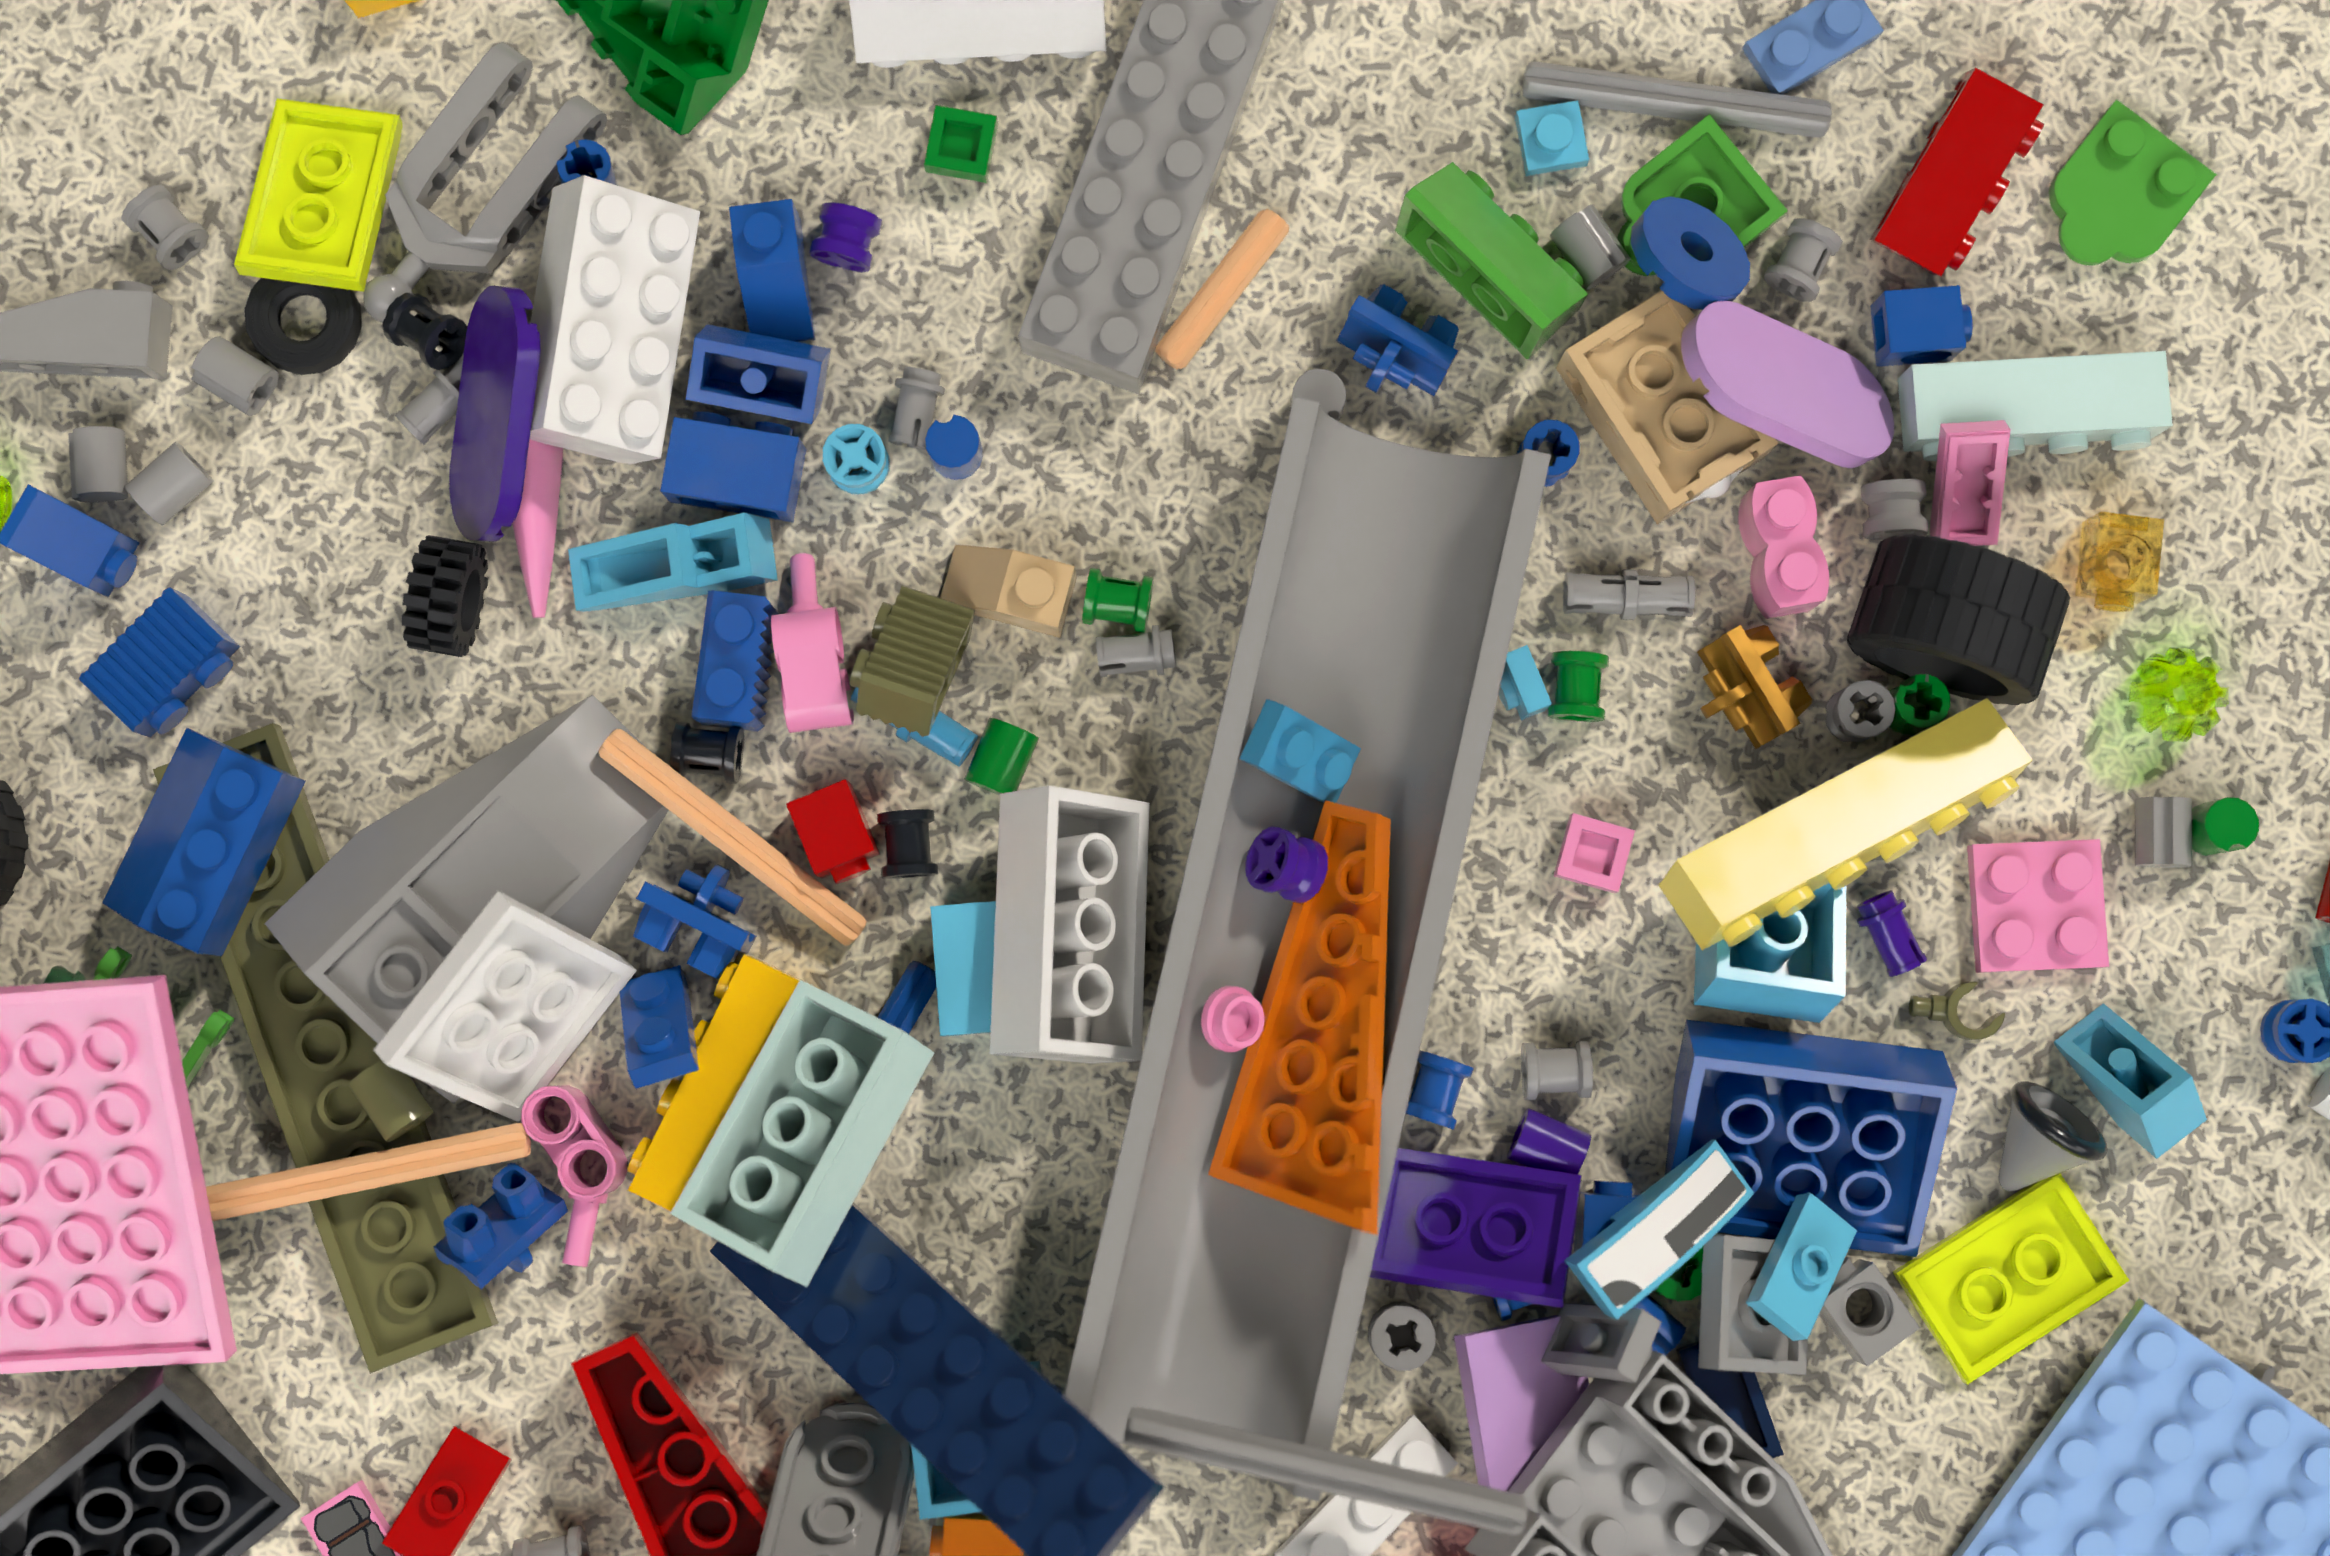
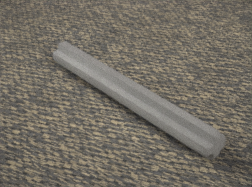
(1676, 99)

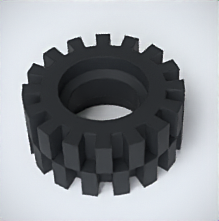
(444, 596)

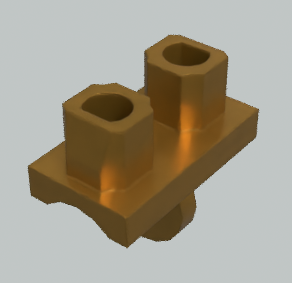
(1746, 687)

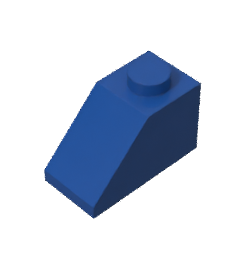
(772, 269)
(69, 542)

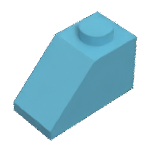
(2133, 1080)

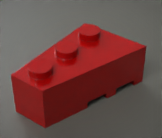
(1959, 173)

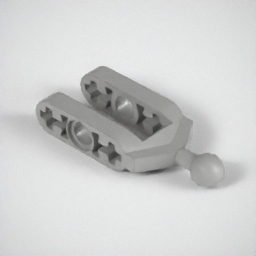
(442, 154)

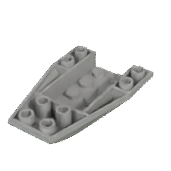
(526, 821)

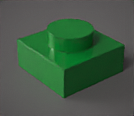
(961, 144)

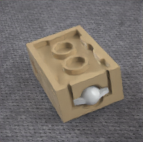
(1653, 413)

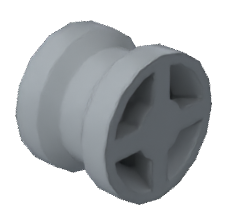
(1894, 508)
(1392, 1329)

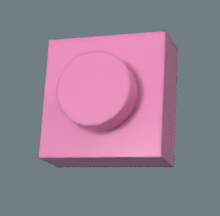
(1594, 853)

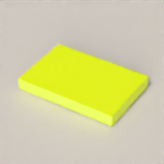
(319, 195)
(2010, 1277)

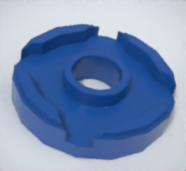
(1717, 258)

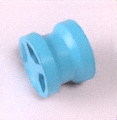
(847, 451)

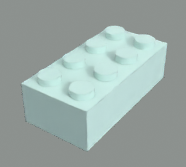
(803, 1133)

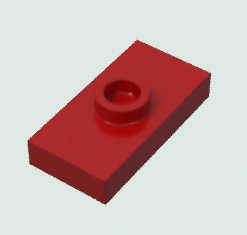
(448, 1497)

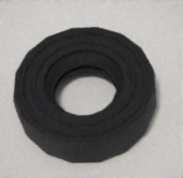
(307, 356)

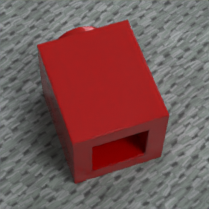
(834, 832)

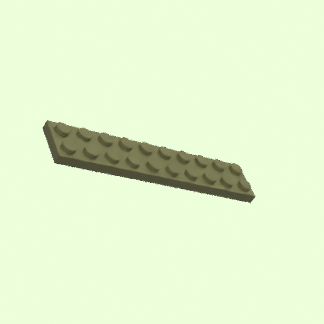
(308, 1055)

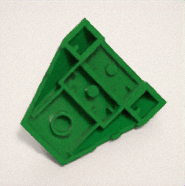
(674, 51)

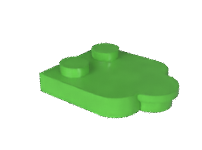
(1707, 171)
(2124, 190)

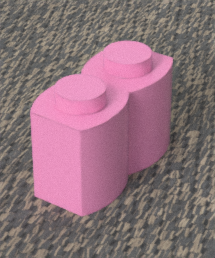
(1778, 531)

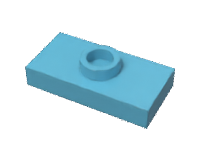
(1801, 1267)

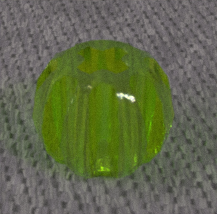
(2155, 694)

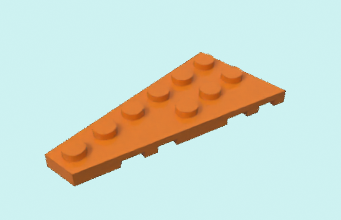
(1312, 1082)

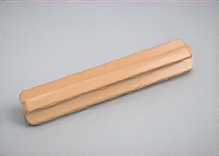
(1222, 289)

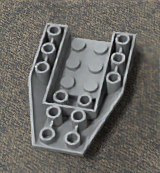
(1654, 1476)

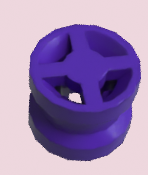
(845, 237)
(1286, 864)

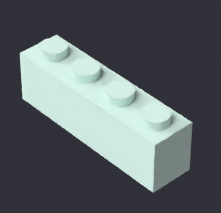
(2041, 400)

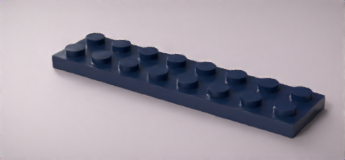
(959, 1393)

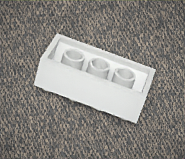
(958, 30)

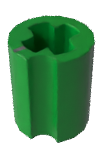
(1929, 693)
(1001, 757)
(2223, 826)

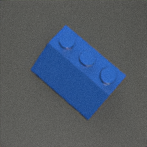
(203, 844)

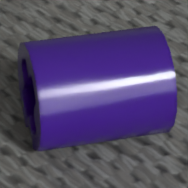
(1548, 1144)

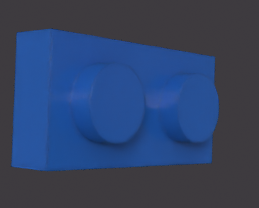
(658, 1027)

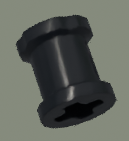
(425, 330)
(707, 751)
(907, 843)

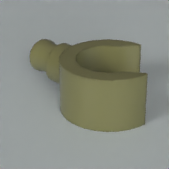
(1945, 1009)

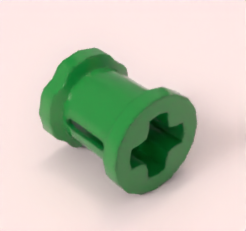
(1117, 600)
(1578, 686)

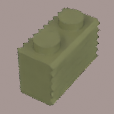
(912, 660)

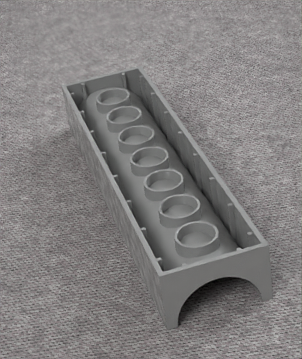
(1391, 624)

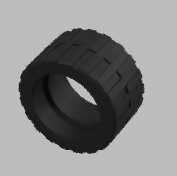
(1959, 616)

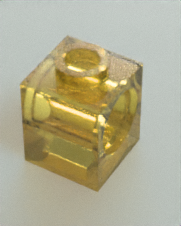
(2137, 541)

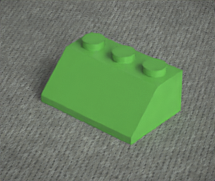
(1490, 257)

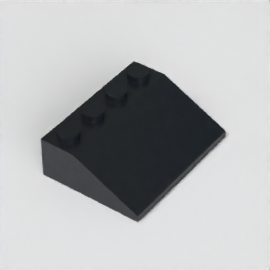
(144, 1475)

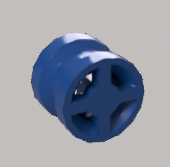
(2310, 1030)

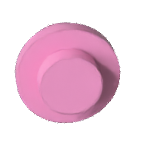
(1232, 1019)

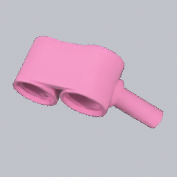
(809, 656)
(584, 1133)

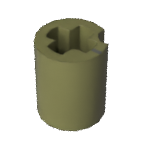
(390, 1100)

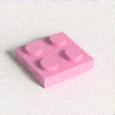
(2038, 905)

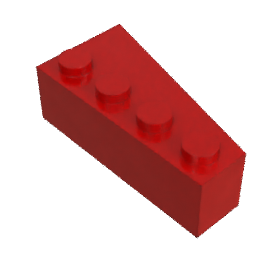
(668, 1457)

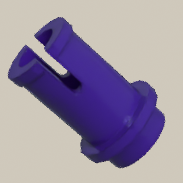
(1891, 933)

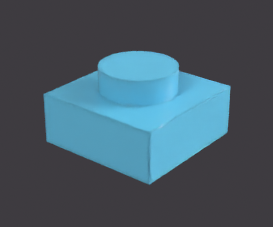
(1551, 138)
(1523, 685)

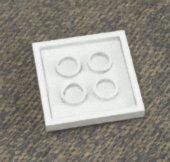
(505, 1008)

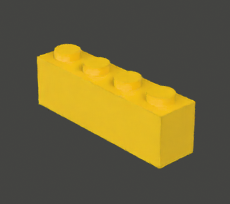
(726, 1050)

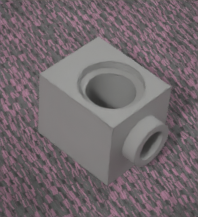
(1883, 1328)

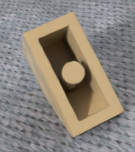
(1011, 587)

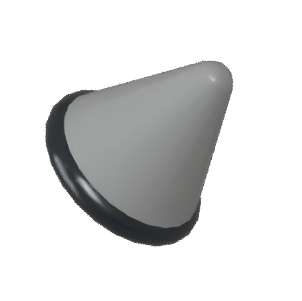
(2045, 1137)

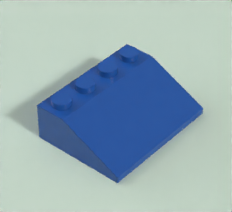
(1817, 1118)

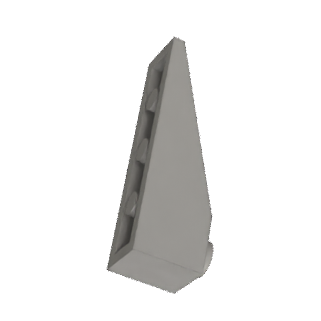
(90, 334)

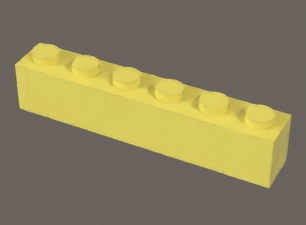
(1844, 824)

